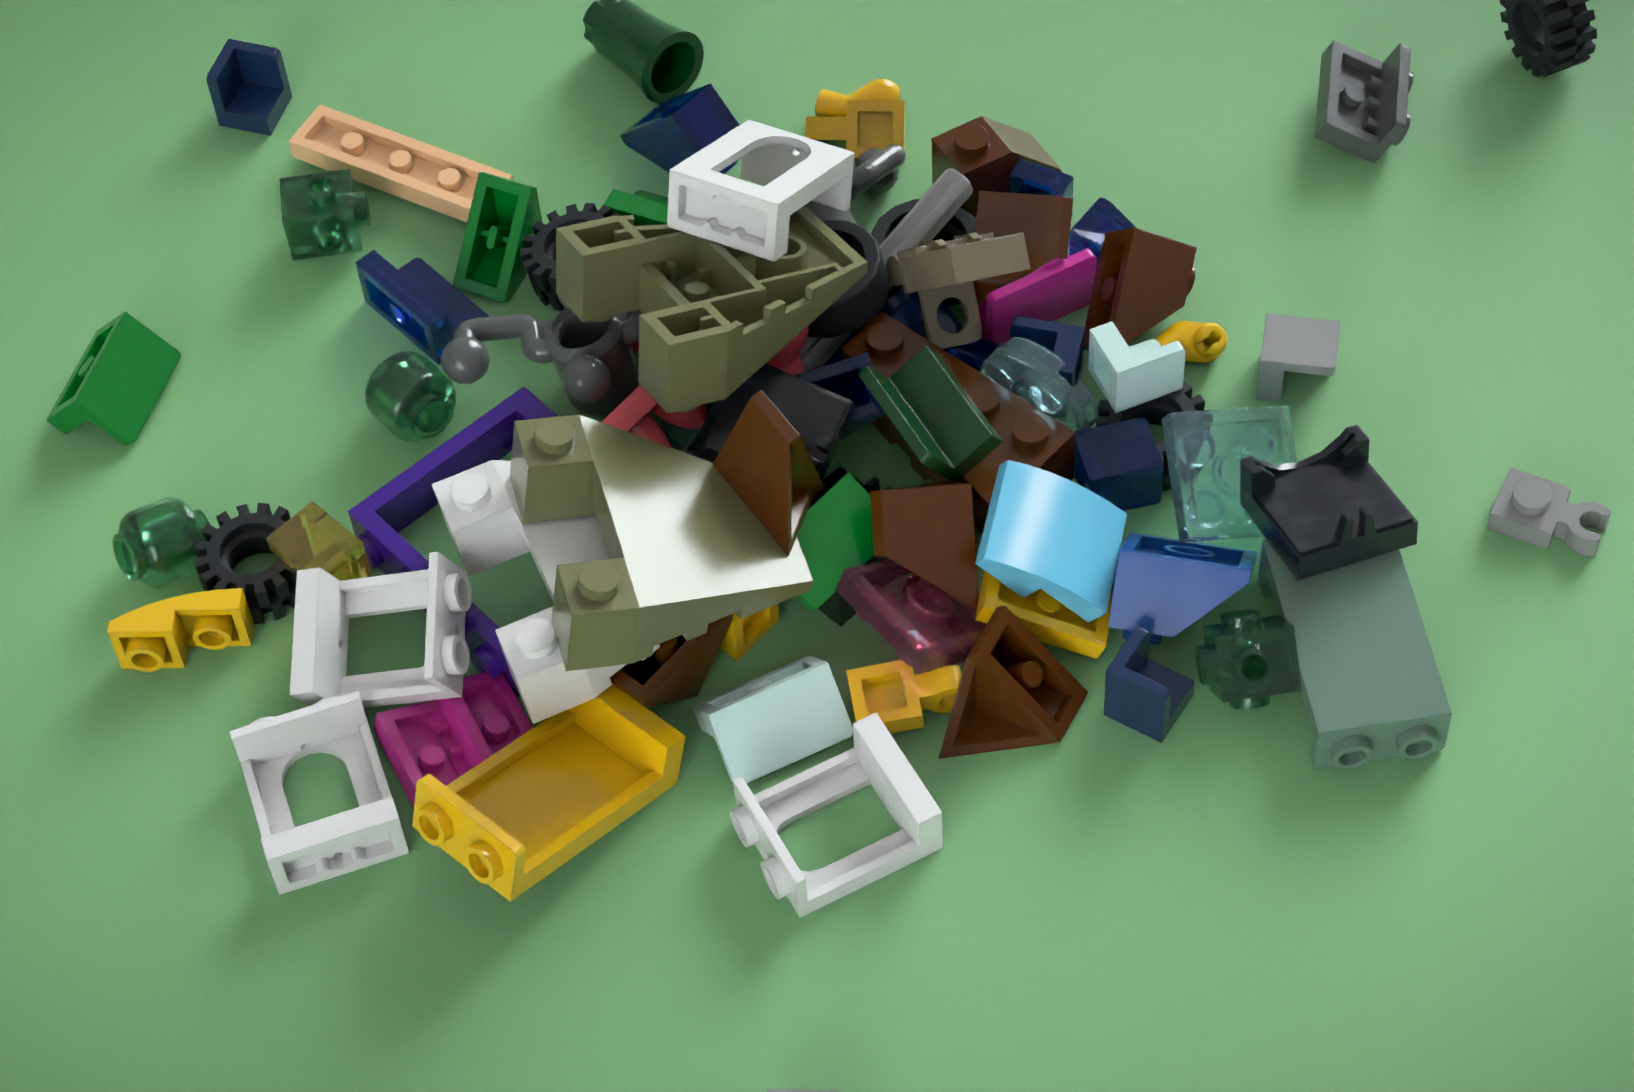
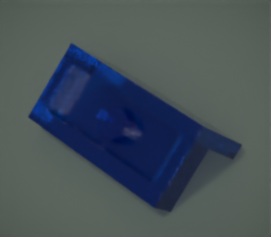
(415, 301)

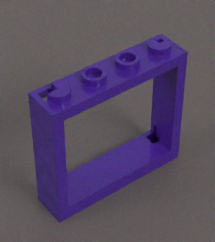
(411, 495)

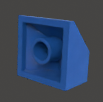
(1173, 583)

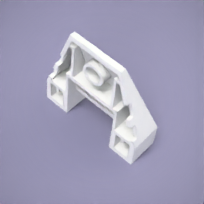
(490, 530)

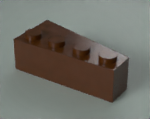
(1026, 431)

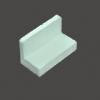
(776, 718)

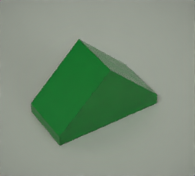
(494, 234)

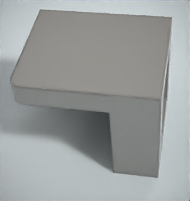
(1295, 346)

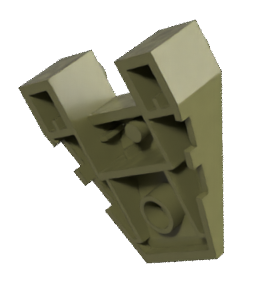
(704, 305)
(673, 538)

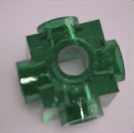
(323, 214)
(1269, 664)

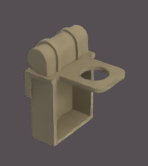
(948, 271)

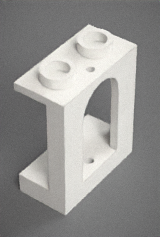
(753, 215)
(322, 632)
(872, 761)
(334, 843)

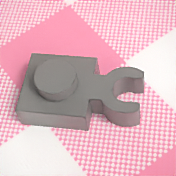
(1540, 510)

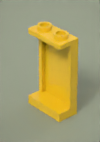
(551, 791)

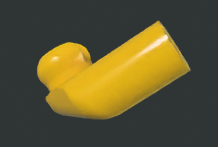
(835, 104)
(1200, 340)

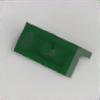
(934, 414)

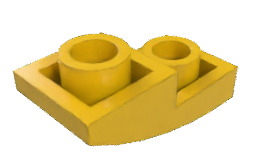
(163, 630)

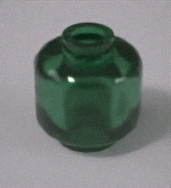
(410, 396)
(159, 542)

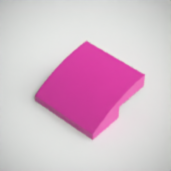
(451, 733)

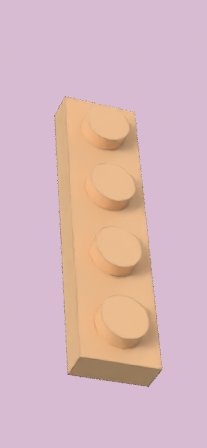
(389, 161)

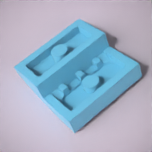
(1051, 538)

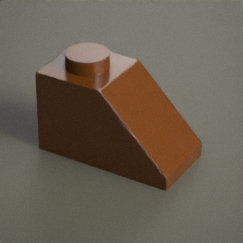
(985, 155)
(1139, 281)

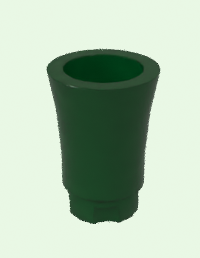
(645, 48)

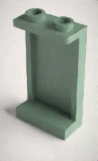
(1361, 660)

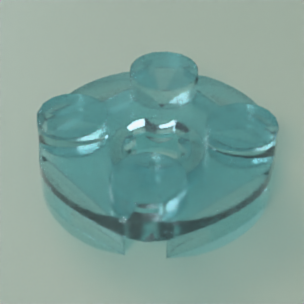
(1035, 377)

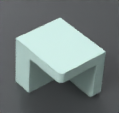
(1134, 372)

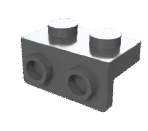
(1363, 100)

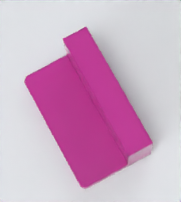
(1044, 294)

